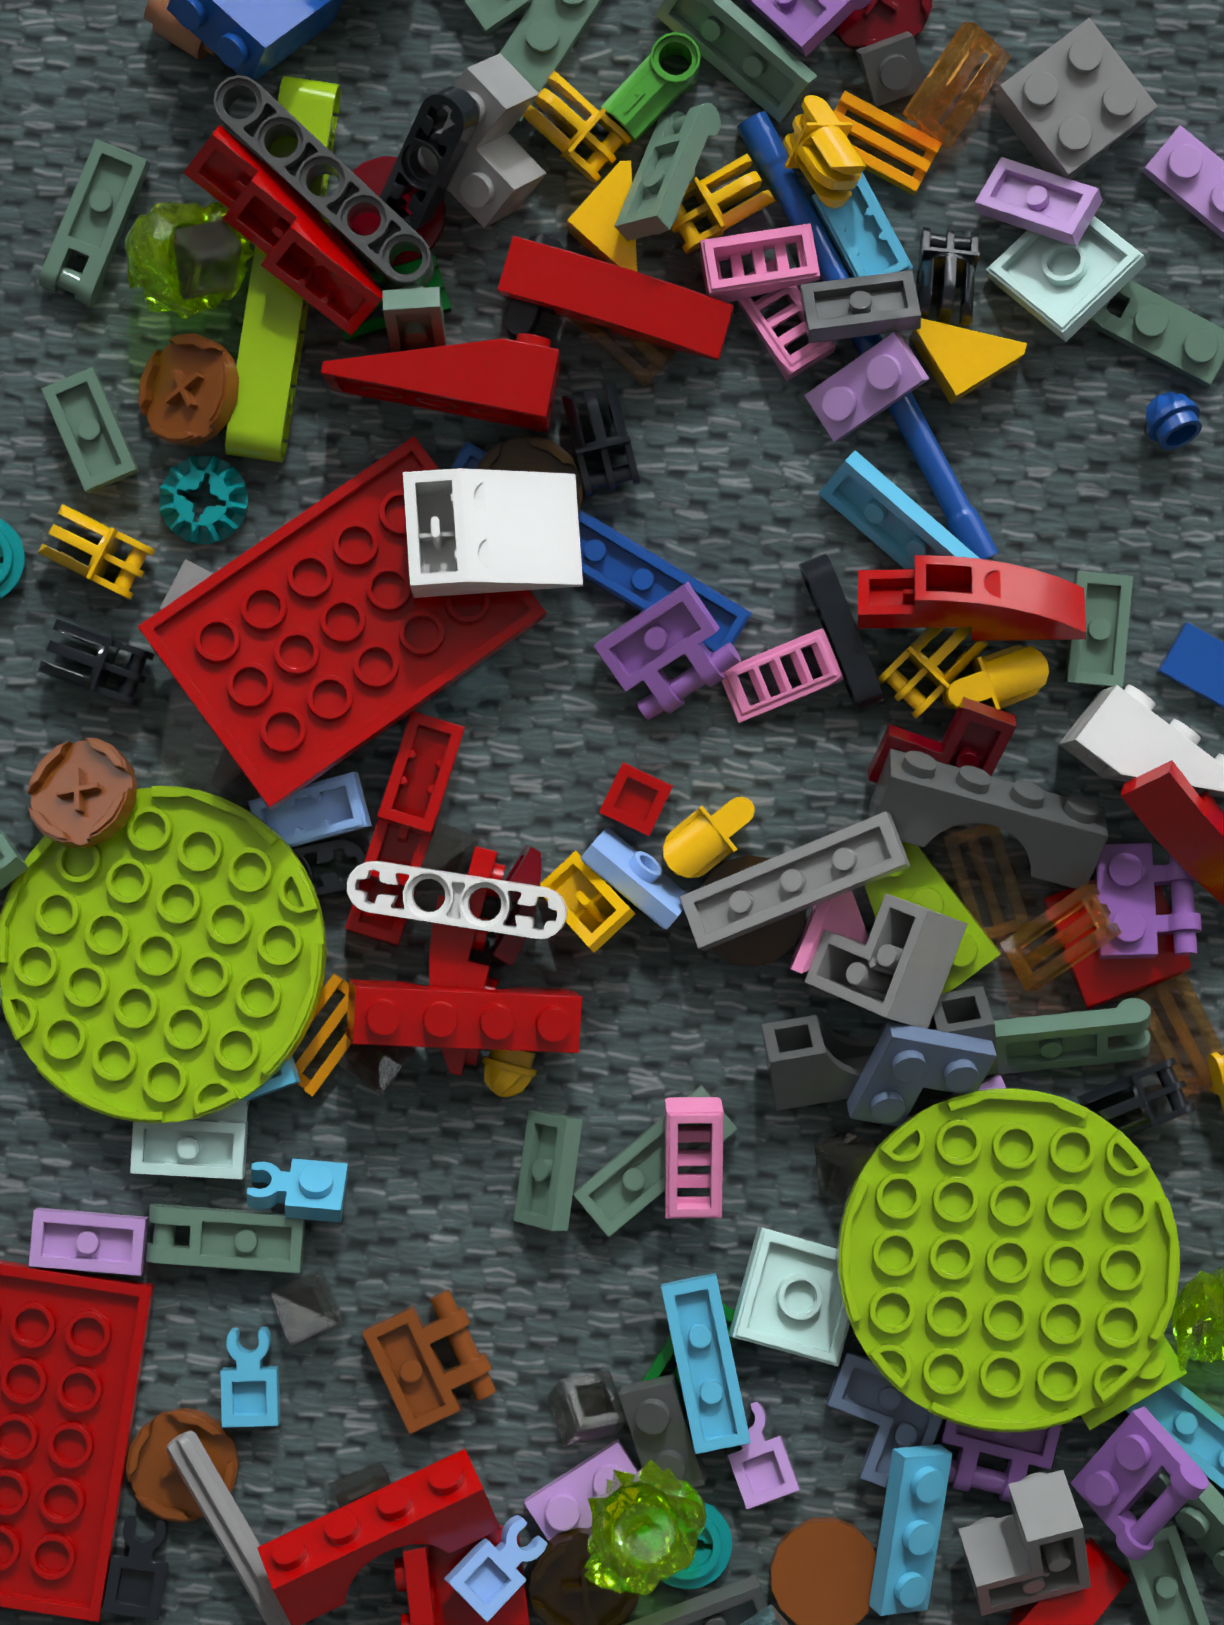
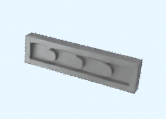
(795, 881)

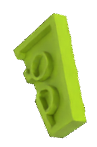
(928, 888)

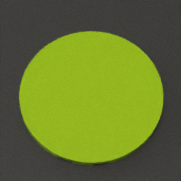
(163, 960)
(1008, 1259)

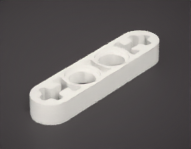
(456, 906)

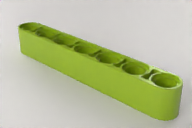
(274, 312)

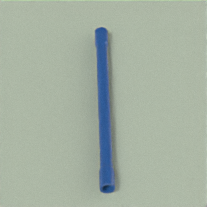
(961, 517)

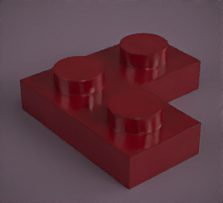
(972, 739)

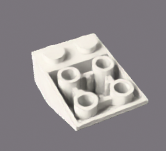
(491, 531)
(1126, 739)

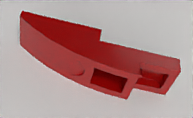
(976, 593)
(452, 951)

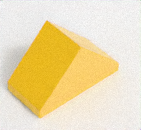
(596, 217)
(963, 357)
(592, 905)

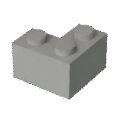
(494, 169)
(898, 968)
(1029, 1553)

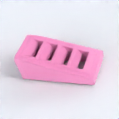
(755, 243)
(800, 360)
(824, 657)
(693, 1110)

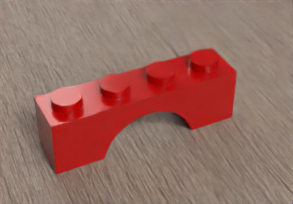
(463, 1018)
(429, 1507)

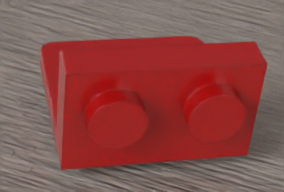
(435, 1601)

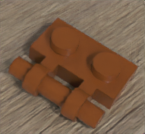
(413, 1369)

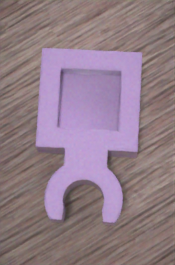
(763, 1466)

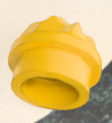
(508, 1071)

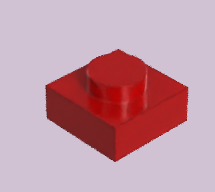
(635, 799)

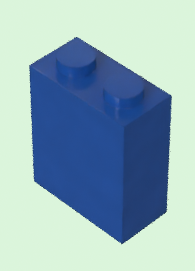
(254, 33)

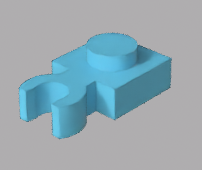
(309, 1190)
(250, 1390)

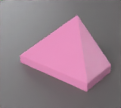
(835, 915)

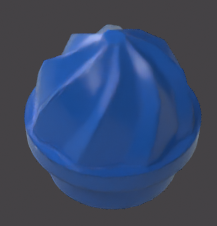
(1172, 420)

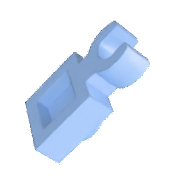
(489, 1573)

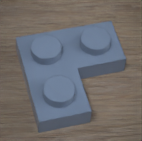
(914, 1059)
(870, 1396)

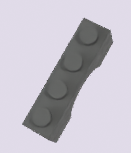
(929, 796)
(820, 1066)

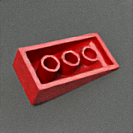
(476, 380)

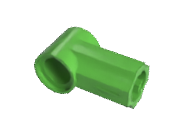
(651, 89)

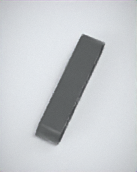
(310, 161)

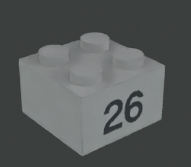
(1074, 102)

